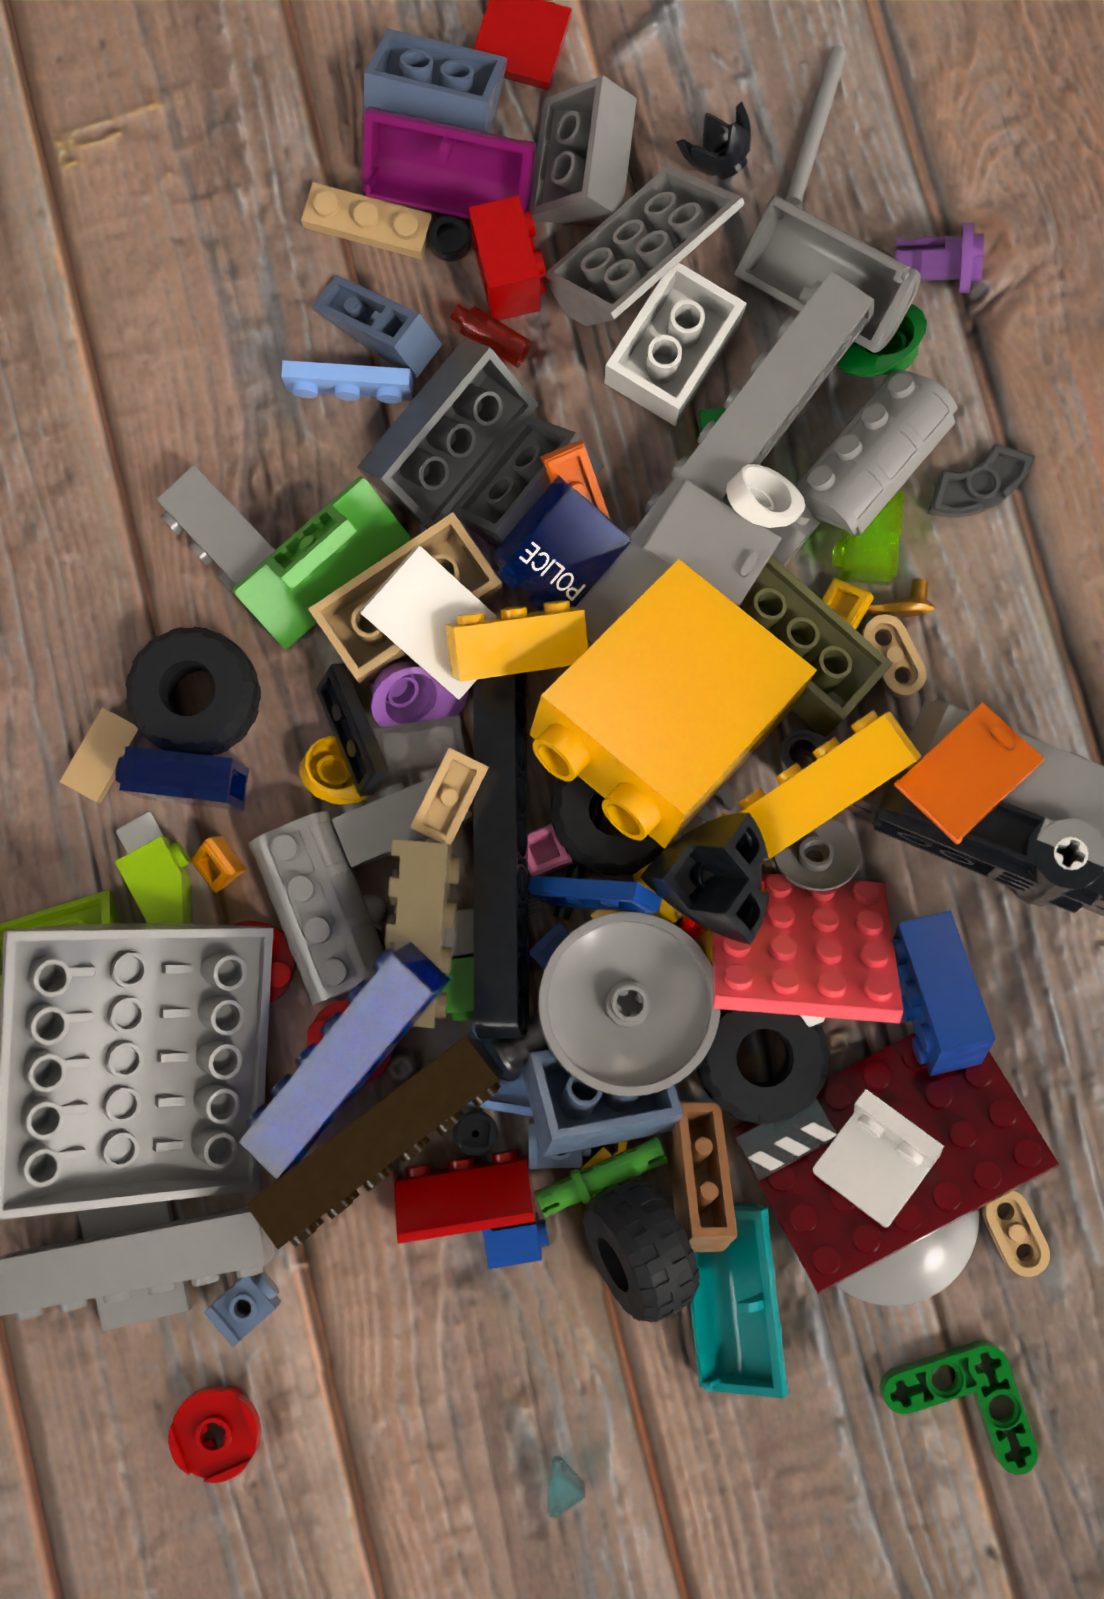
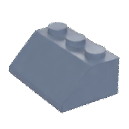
(434, 81)

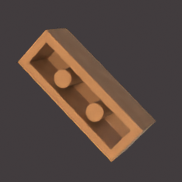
(702, 1177)

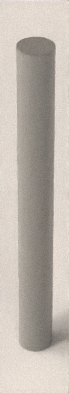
(816, 125)

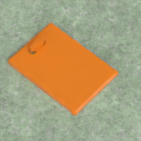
(969, 772)

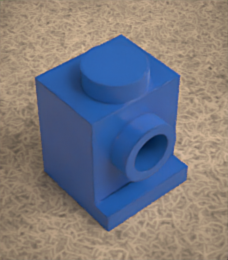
(515, 1243)

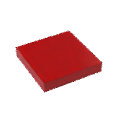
(526, 34)

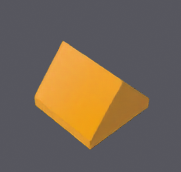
(217, 863)

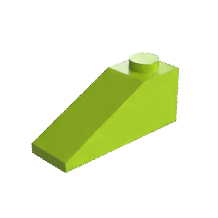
(159, 881)

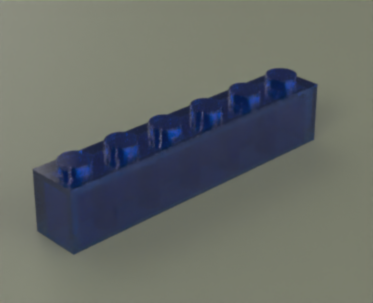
(344, 1058)

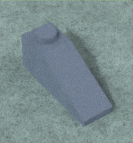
(379, 324)

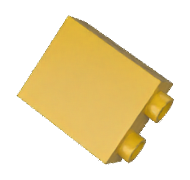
(667, 705)

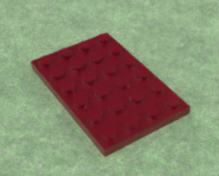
(985, 1155)

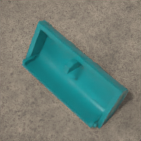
(738, 1313)

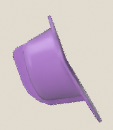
(410, 695)

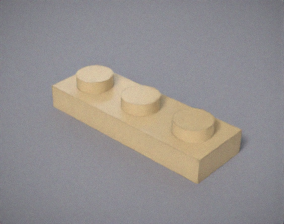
(367, 220)

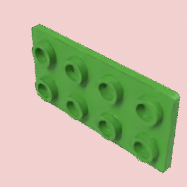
(320, 558)

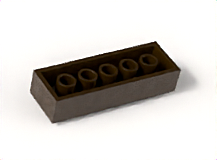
(368, 1146)

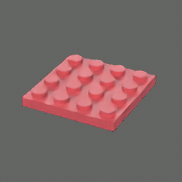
(813, 956)

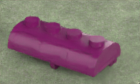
(442, 164)

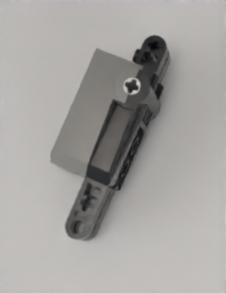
(1036, 840)

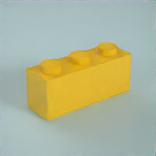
(516, 641)

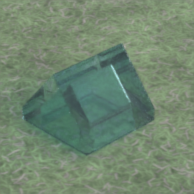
(564, 1488)

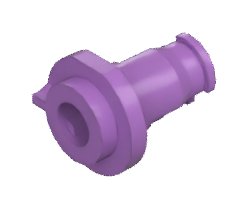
(946, 256)

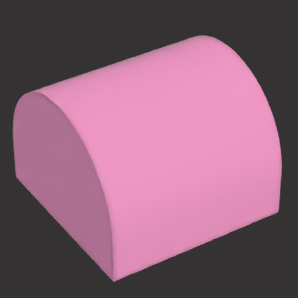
(545, 852)

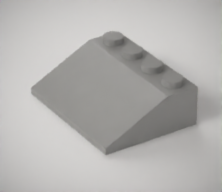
(638, 245)

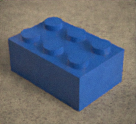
(941, 995)

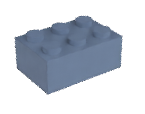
(579, 1117)

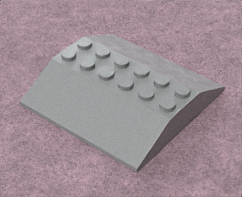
(130, 1063)

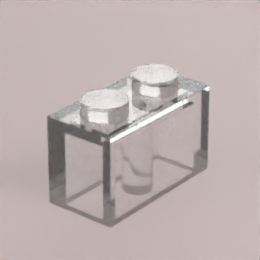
(420, 744)

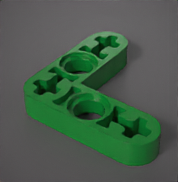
(967, 1381)

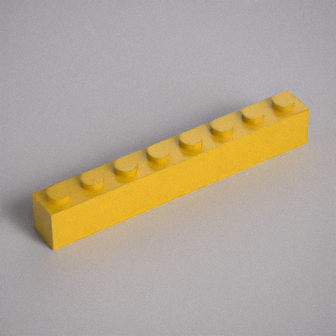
(821, 789)

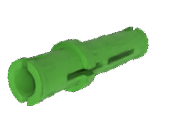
(595, 1179)

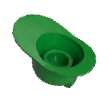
(896, 355)

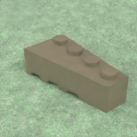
(423, 908)

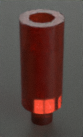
(491, 332)

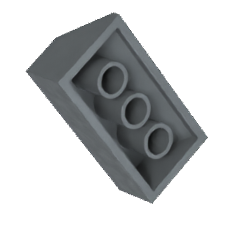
(448, 433)

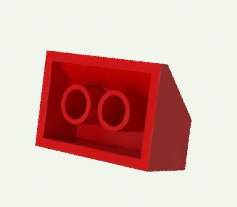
(463, 1197)

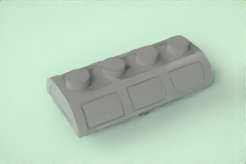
(798, 249)
(877, 451)
(318, 905)

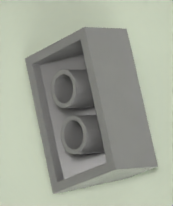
(583, 154)

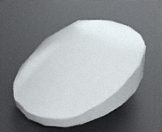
(764, 497)

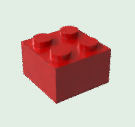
(507, 257)

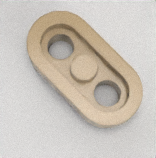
(900, 652)
(1017, 1229)

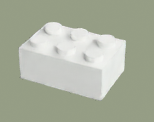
(674, 343)

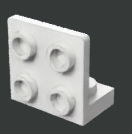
(878, 1159)

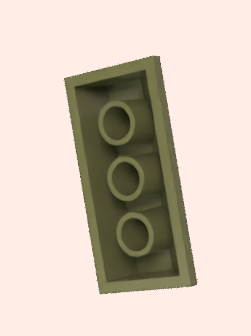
(842, 656)

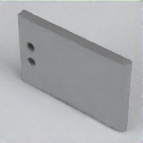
(712, 541)

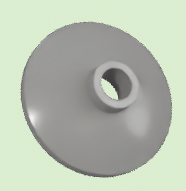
(835, 849)

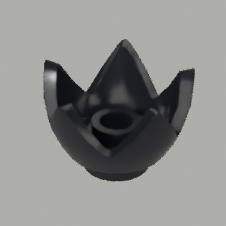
(723, 146)

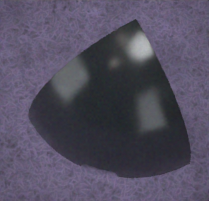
(715, 876)

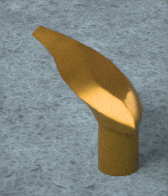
(907, 606)

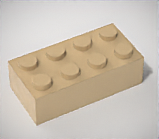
(361, 643)

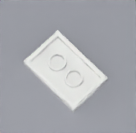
(414, 611)

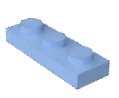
(347, 381)

